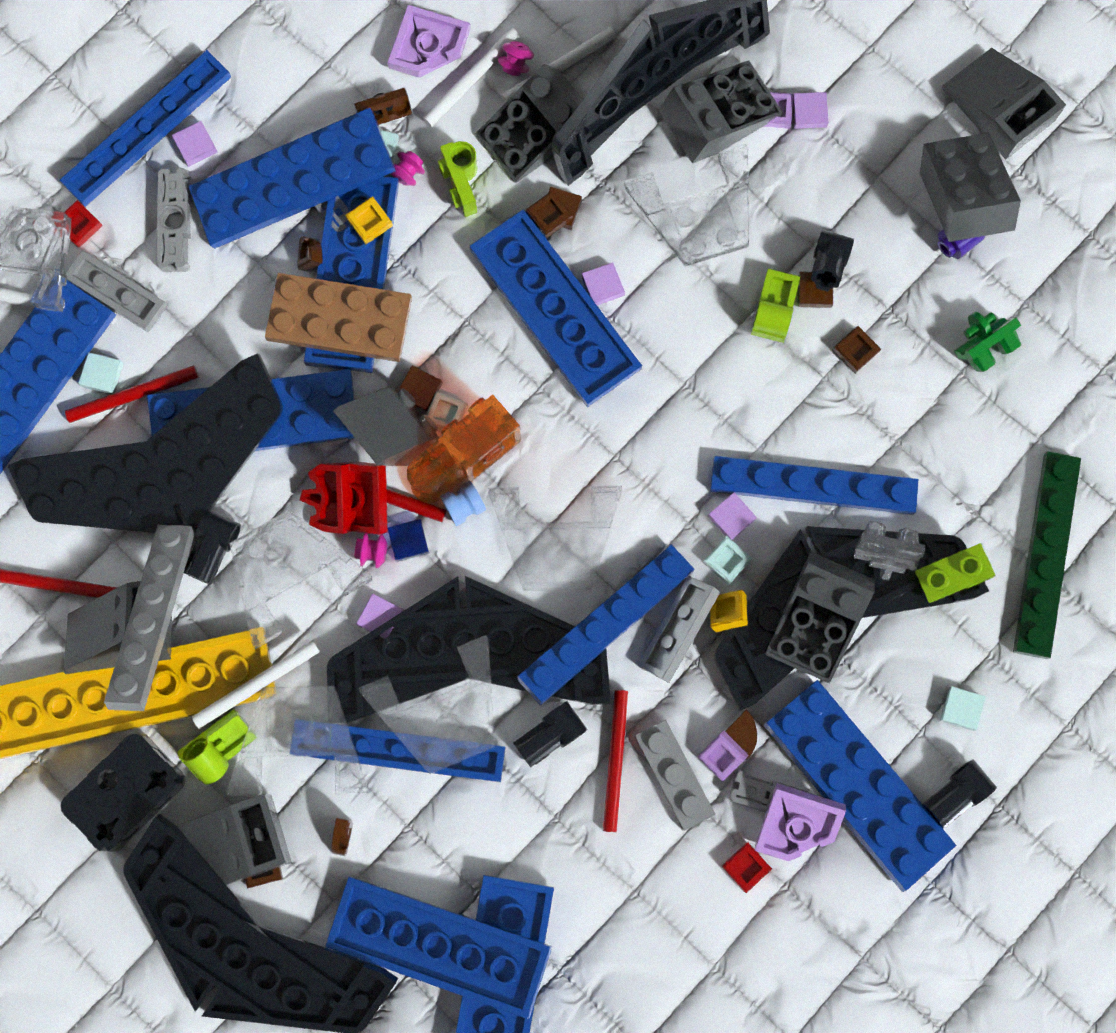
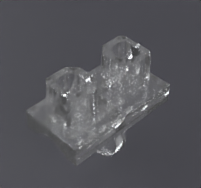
(887, 552)

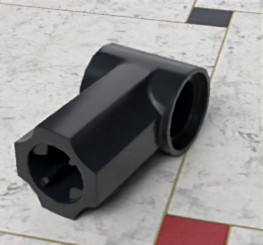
(831, 257)
(212, 543)
(556, 730)
(966, 788)

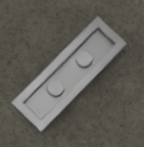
(115, 291)
(678, 628)
(674, 775)

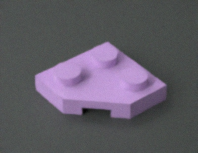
(427, 42)
(798, 823)

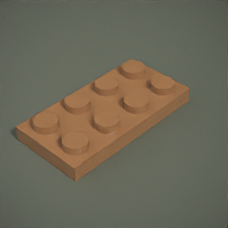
(338, 317)

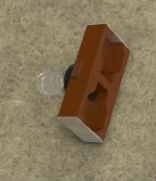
(386, 105)

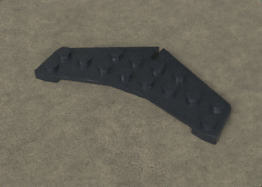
(649, 65)
(181, 464)
(742, 651)
(424, 653)
(219, 944)

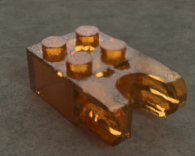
(464, 450)

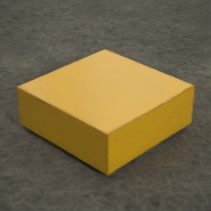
(369, 220)
(729, 611)

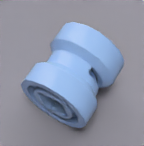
(464, 504)

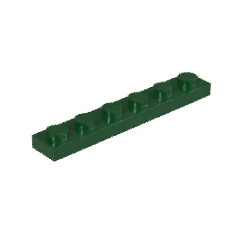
(1047, 555)

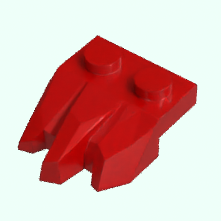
(348, 498)

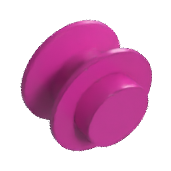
(514, 62)
(407, 168)
(371, 550)

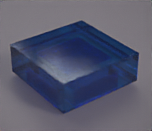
(408, 540)

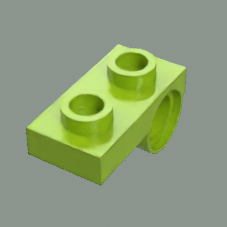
(459, 175)
(775, 305)
(955, 573)
(210, 751)

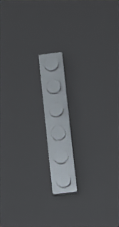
(149, 619)

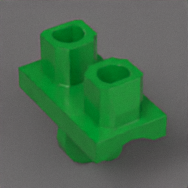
(999, 333)

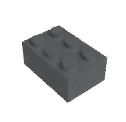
(969, 187)

